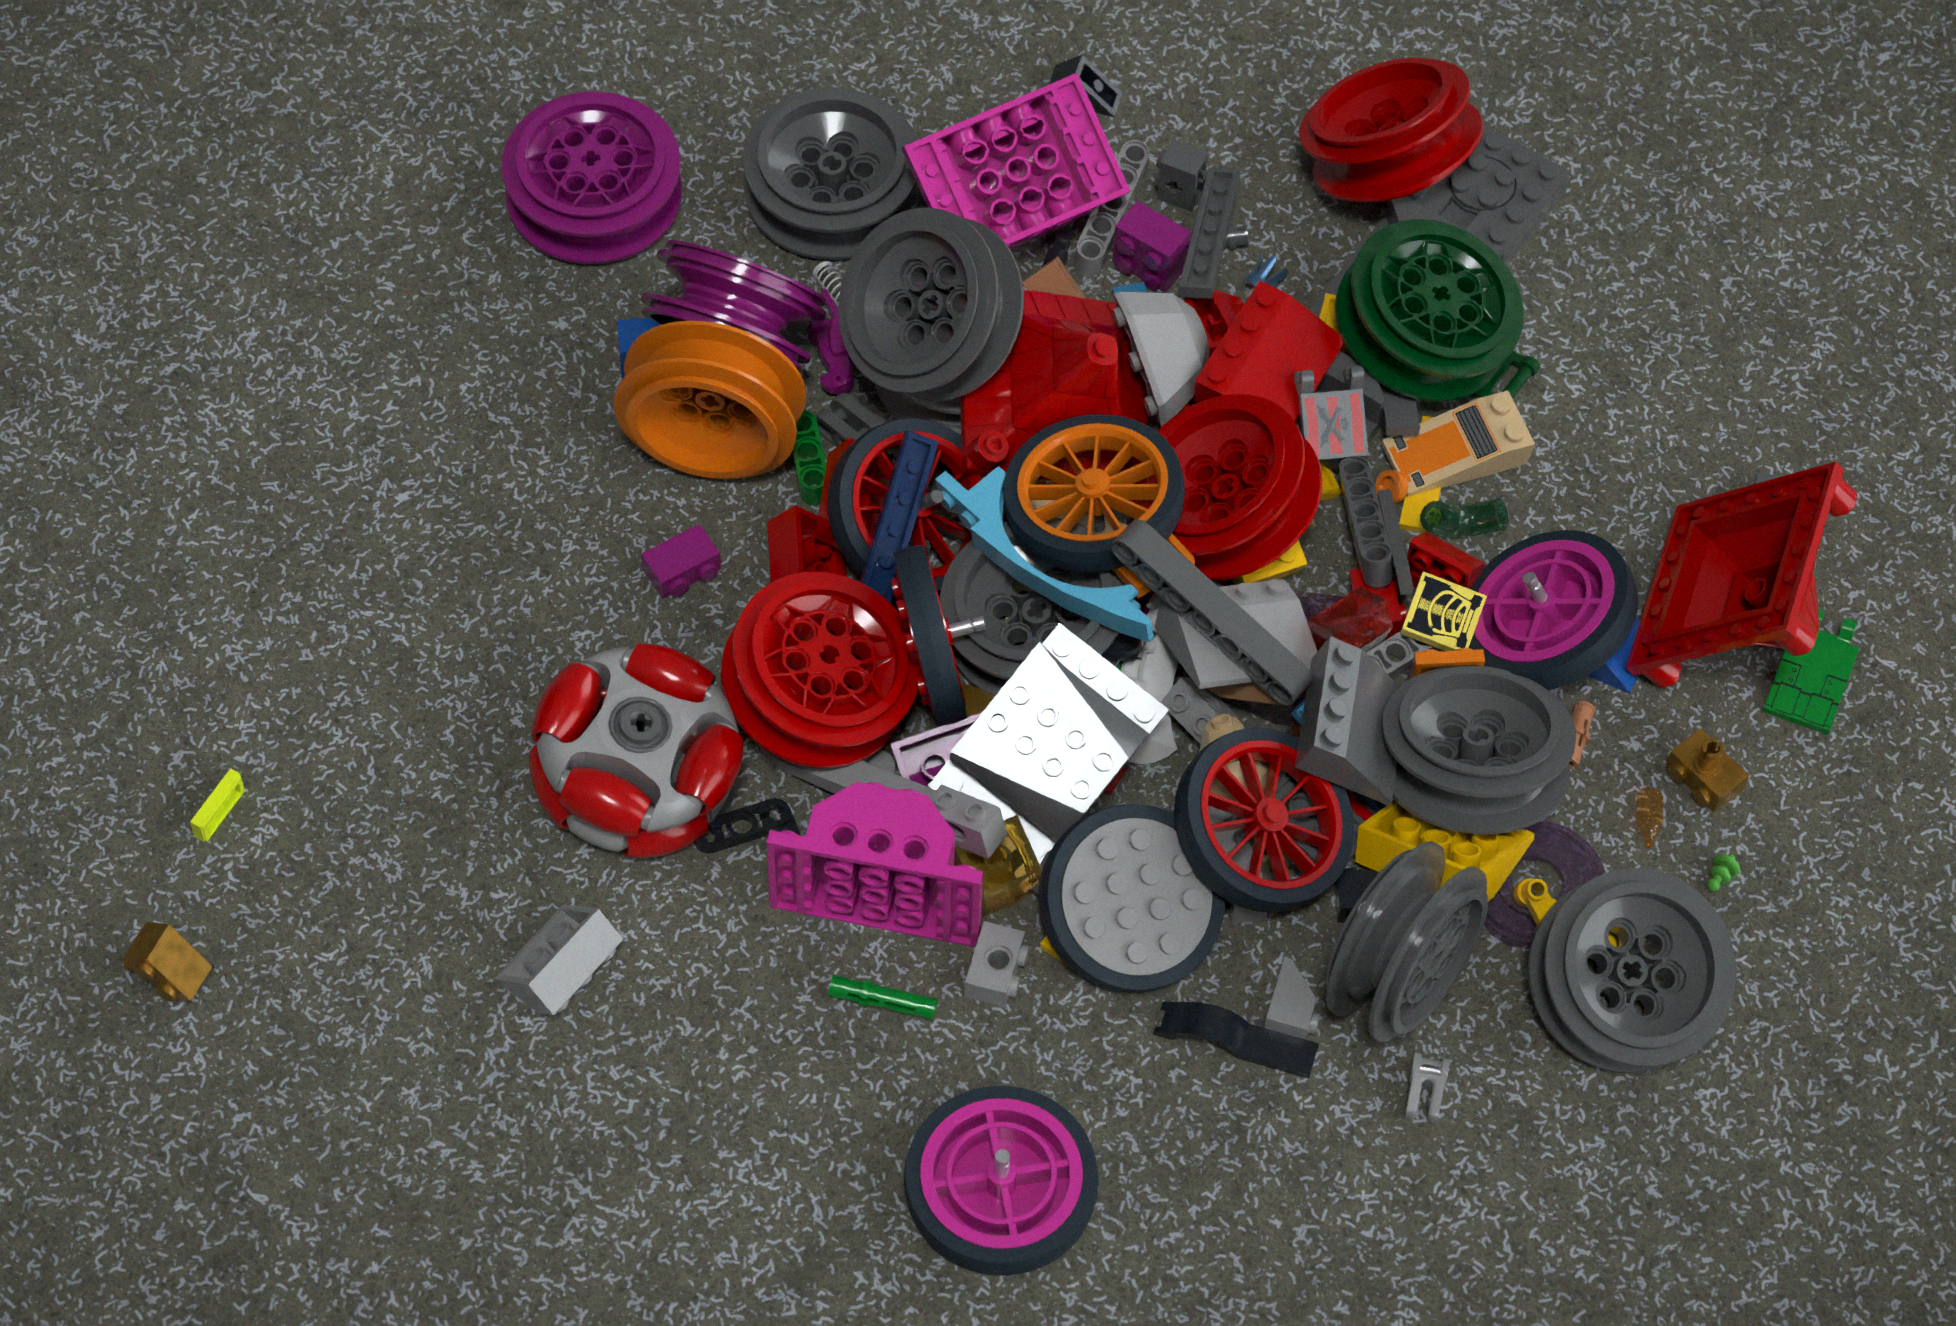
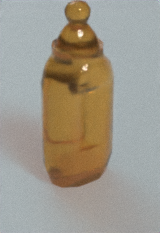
(1649, 814)

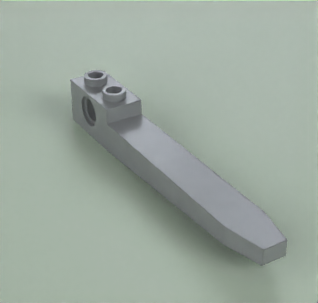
(976, 823)

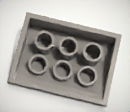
(1267, 602)

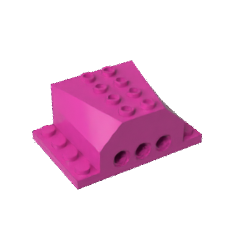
(1021, 164)
(878, 863)

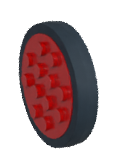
(930, 635)

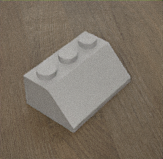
(560, 958)

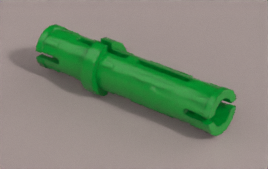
(883, 997)

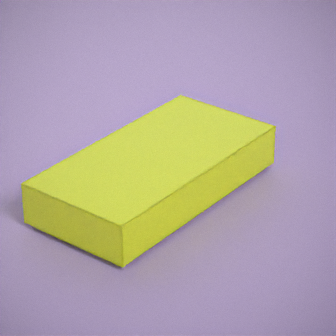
(217, 805)

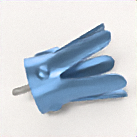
(1253, 277)

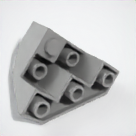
(1165, 346)

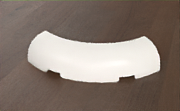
(1154, 672)

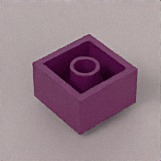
(1150, 247)

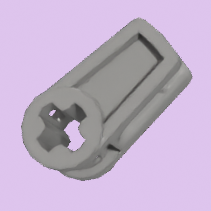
(1431, 1075)

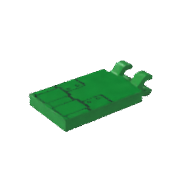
(1812, 684)

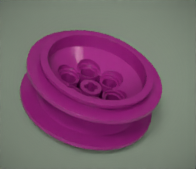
(592, 177)

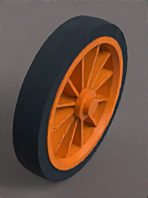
(1091, 490)

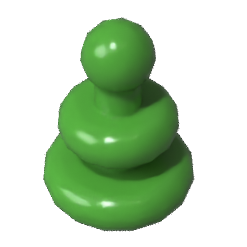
(1723, 869)

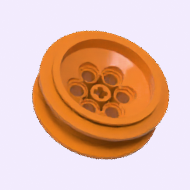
(710, 399)

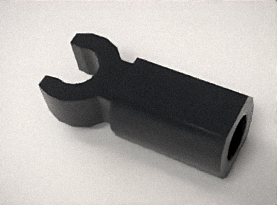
(1059, 248)

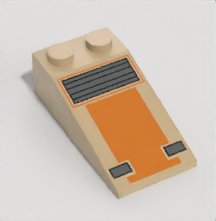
(1462, 444)

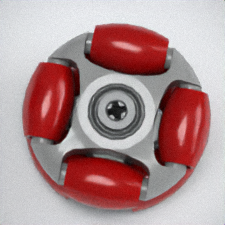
(635, 750)

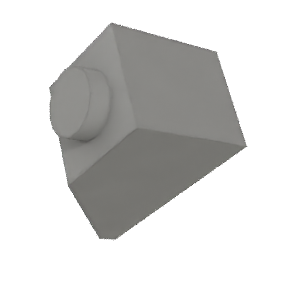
(1292, 1004)

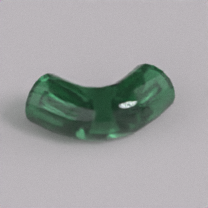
(1464, 519)

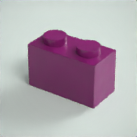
(681, 562)

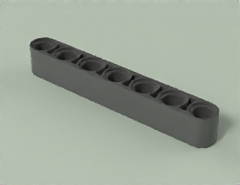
(1212, 612)

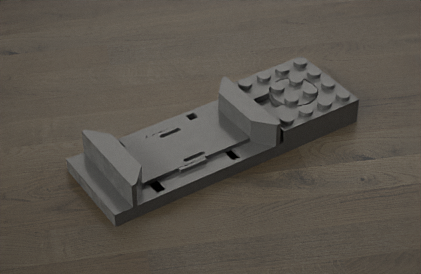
(1494, 195)

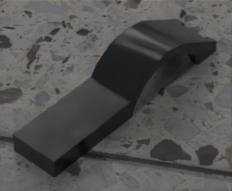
(1238, 1036)

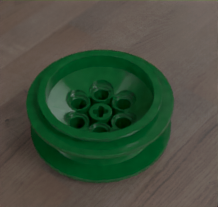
(1429, 310)

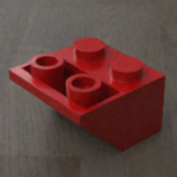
(1216, 314)
(1442, 560)

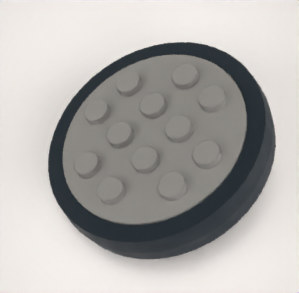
(1127, 900)

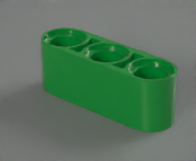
(811, 470)

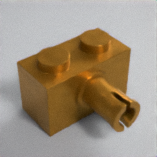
(1706, 770)
(167, 962)

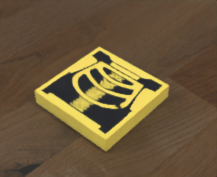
(1443, 613)

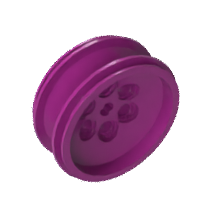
(734, 294)

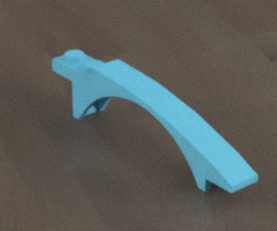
(982, 514)

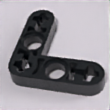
(747, 813)

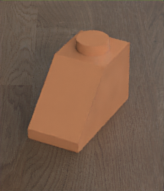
(1053, 279)

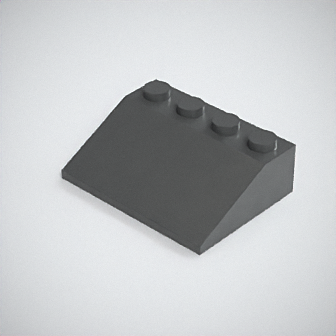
(1343, 722)

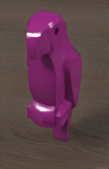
(832, 351)

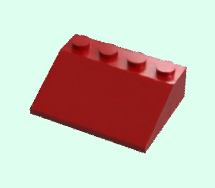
(1265, 349)

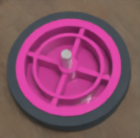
(1555, 607)
(1001, 1180)

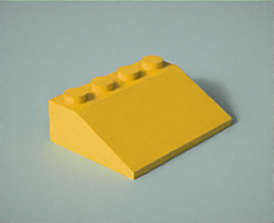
(1397, 830)

